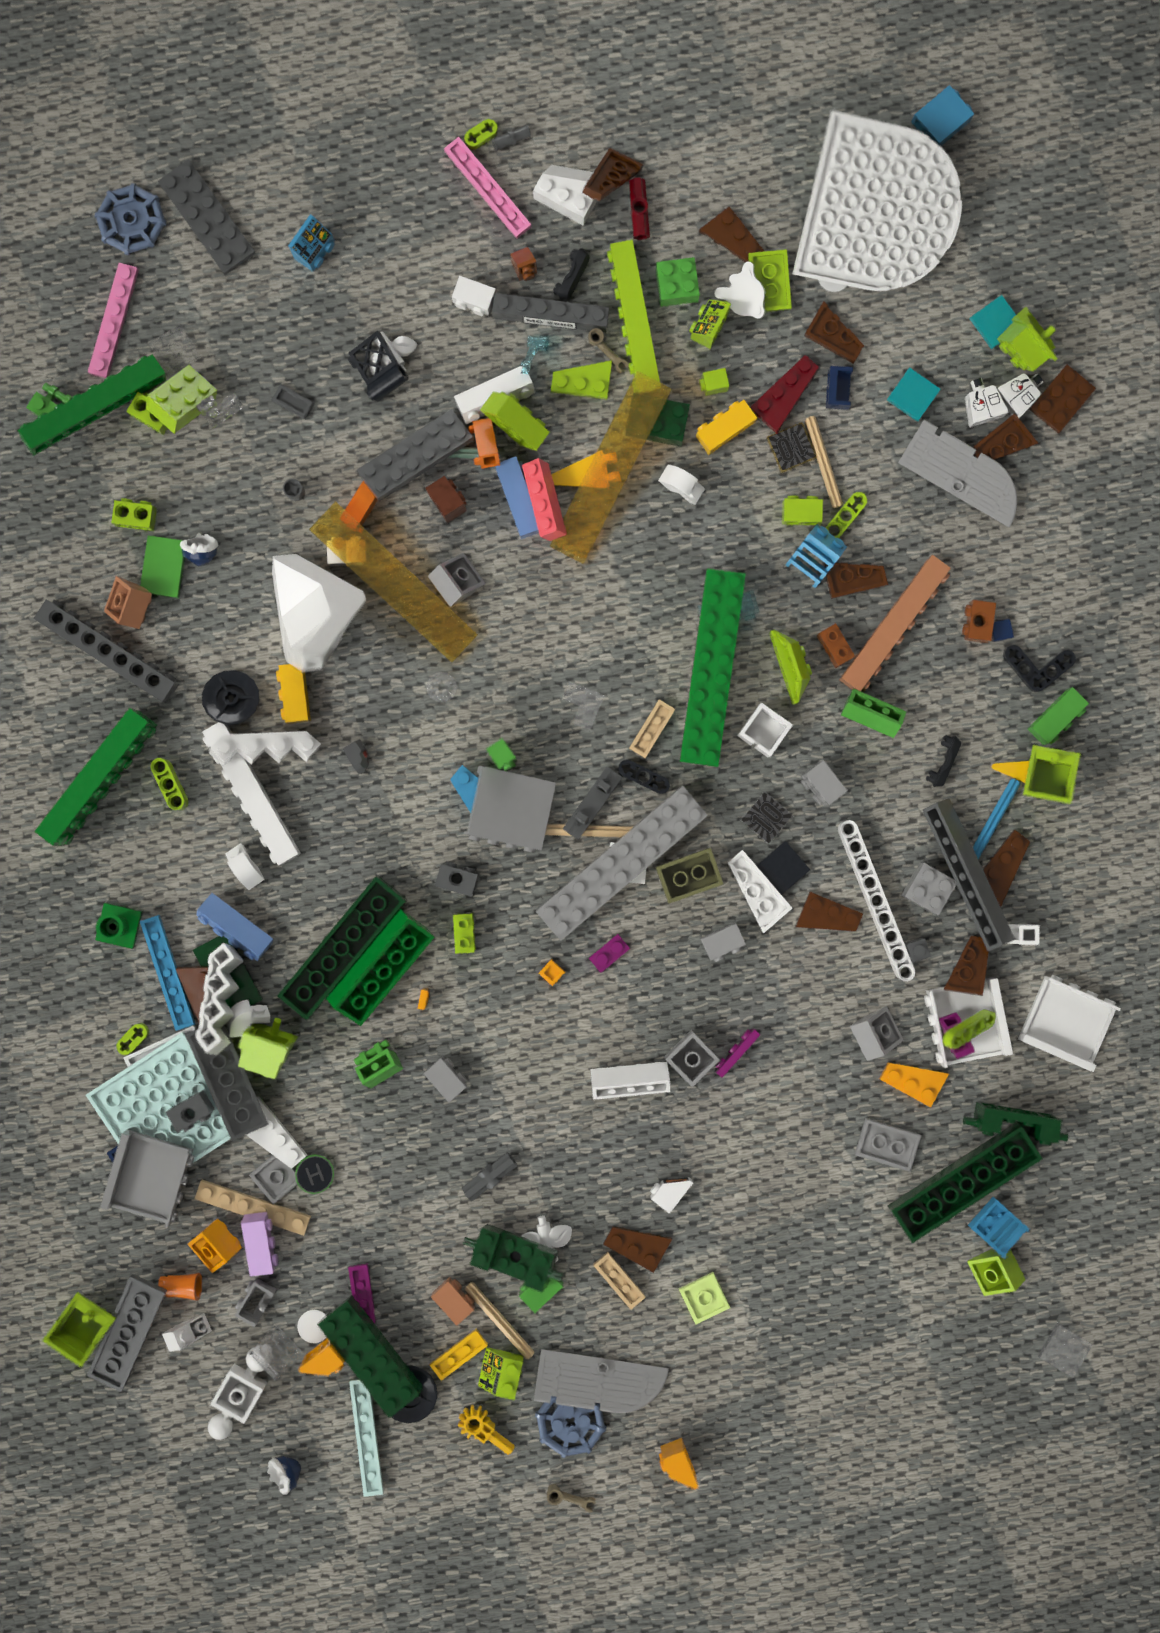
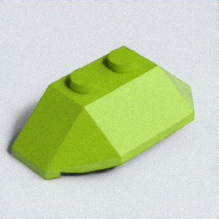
(792, 664)

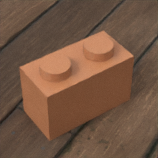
(453, 1300)

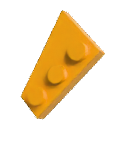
(916, 1082)

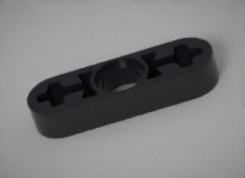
(633, 766)

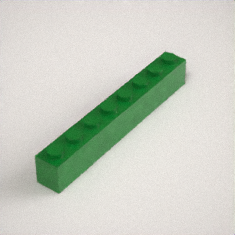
(92, 404)

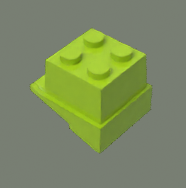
(1027, 342)
(1051, 774)
(265, 1048)
(79, 1329)

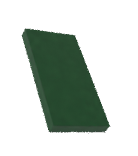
(241, 975)

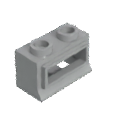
(246, 1316)

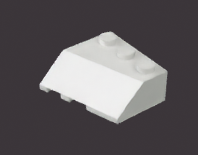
(562, 191)

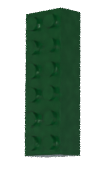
(370, 1356)

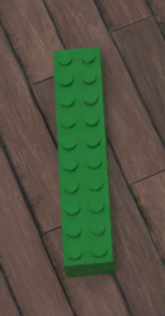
(712, 667)

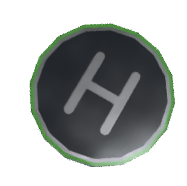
(314, 1174)

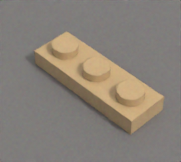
(652, 728)
(619, 1280)

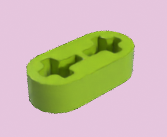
(478, 130)
(135, 1041)

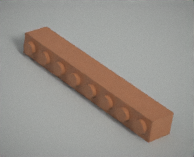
(895, 623)

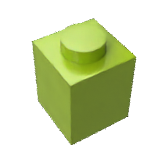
(714, 382)

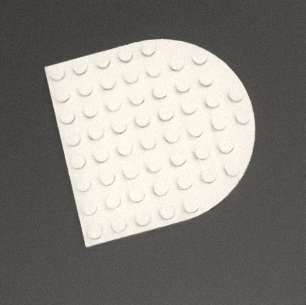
(878, 206)

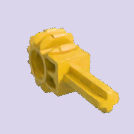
(484, 1430)

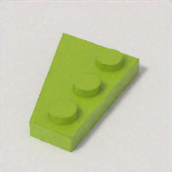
(584, 380)

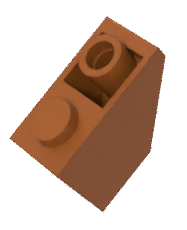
(524, 264)

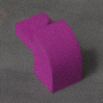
(947, 1023)

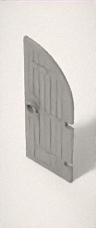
(953, 468)
(590, 1380)

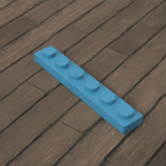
(166, 972)

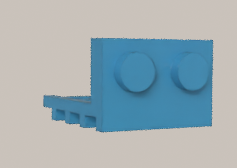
(823, 546)
(998, 1226)

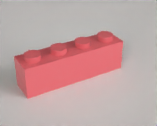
(544, 499)

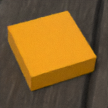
(551, 972)
(423, 1000)

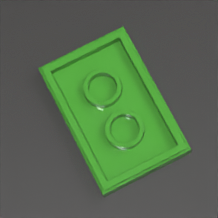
(163, 566)

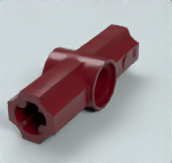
(640, 220)

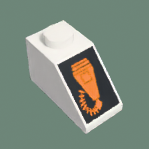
(670, 1192)

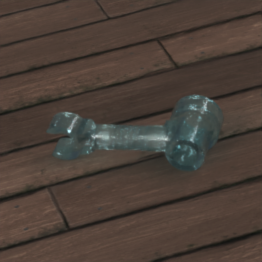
(535, 344)

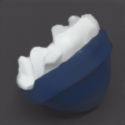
(199, 549)
(284, 1472)

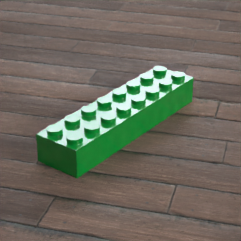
(96, 778)

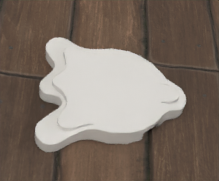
(745, 293)

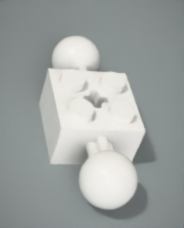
(231, 1403)

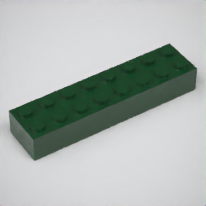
(342, 947)
(964, 1182)

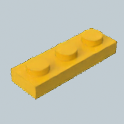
(458, 1354)

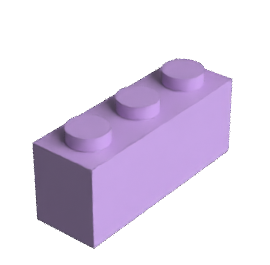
(259, 1243)

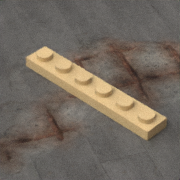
(246, 1204)

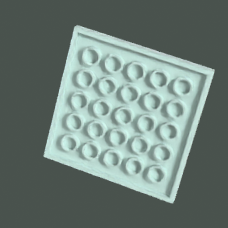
(149, 1088)

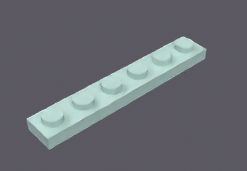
(366, 1439)

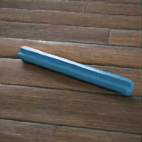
(996, 816)

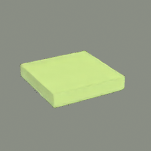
(704, 1298)

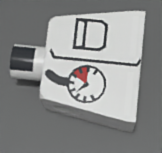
(1020, 393)
(984, 404)

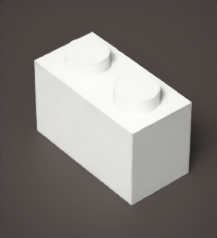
(473, 296)

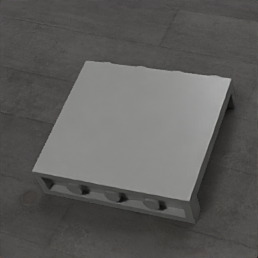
(510, 809)
(148, 1177)

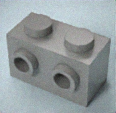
(722, 942)
(446, 1079)

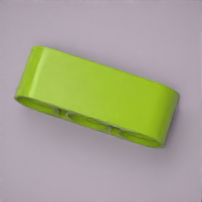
(163, 777)

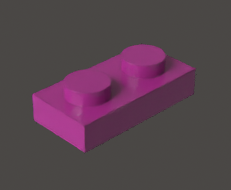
(609, 953)

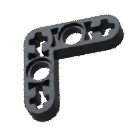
(1034, 673)

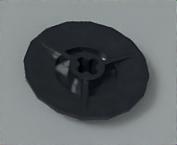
(217, 692)
(424, 1403)

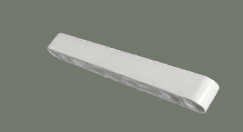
(883, 907)

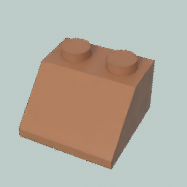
(127, 603)

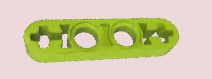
(837, 520)
(969, 1029)

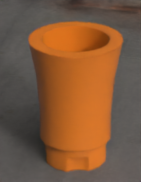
(182, 1286)

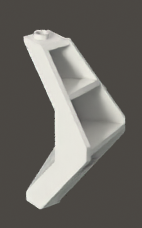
(312, 610)

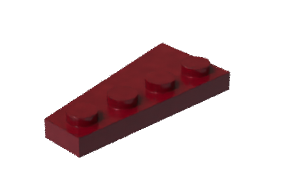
(780, 399)

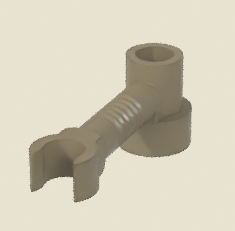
(604, 348)
(556, 1498)

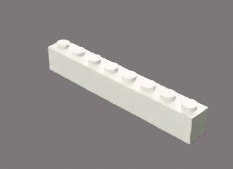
(255, 801)

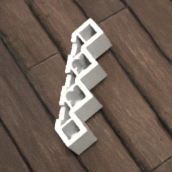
(254, 744)
(217, 988)

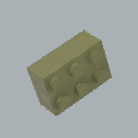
(689, 875)

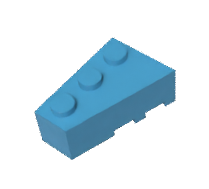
(465, 784)

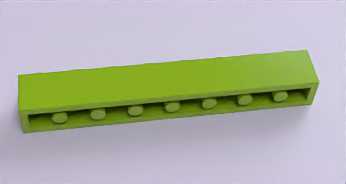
(632, 309)

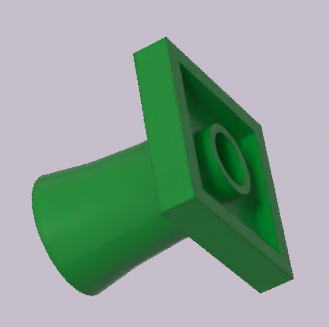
(127, 925)

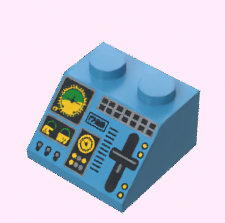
(311, 243)

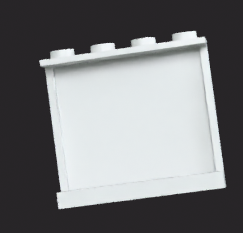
(1068, 1022)
(987, 1044)

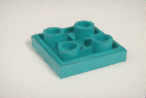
(993, 320)
(913, 394)

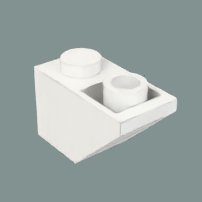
(186, 1333)

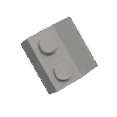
(456, 579)
(877, 1033)

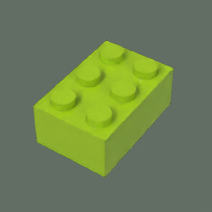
(177, 398)
(515, 420)

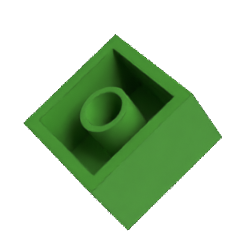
(677, 282)

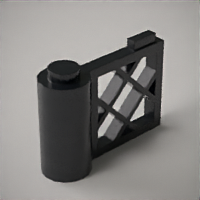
(384, 380)

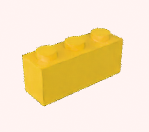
(725, 426)
(293, 694)

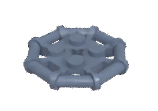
(138, 226)
(569, 1433)

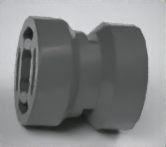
(290, 487)

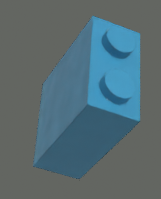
(943, 116)

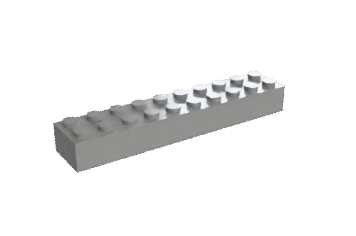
(621, 863)

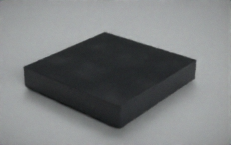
(783, 867)

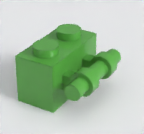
(41, 404)
(379, 1067)

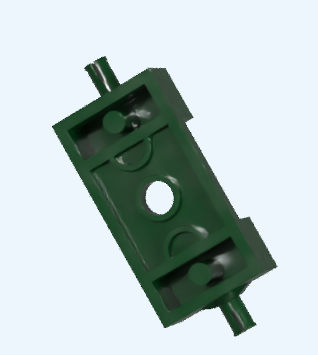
(1043, 1126)
(494, 1252)

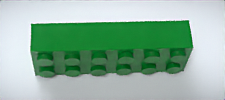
(380, 967)

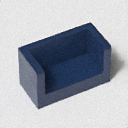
(838, 387)

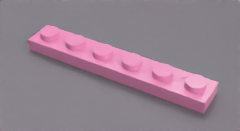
(487, 187)
(113, 320)

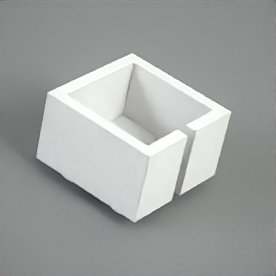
(765, 730)

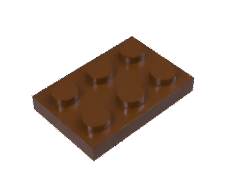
(1062, 398)

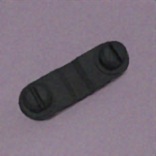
(580, 260)
(939, 778)

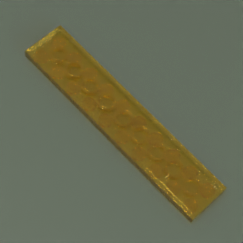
(611, 466)
(393, 582)

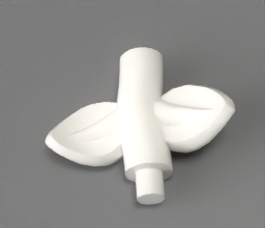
(400, 347)
(550, 1237)

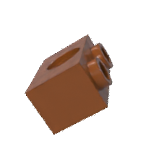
(986, 612)
(835, 645)

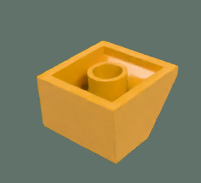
(215, 1245)
(322, 1360)
(677, 1463)

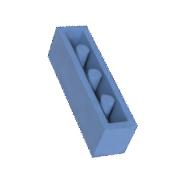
(517, 496)
(234, 927)

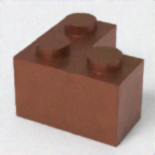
(447, 500)

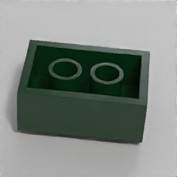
(670, 424)

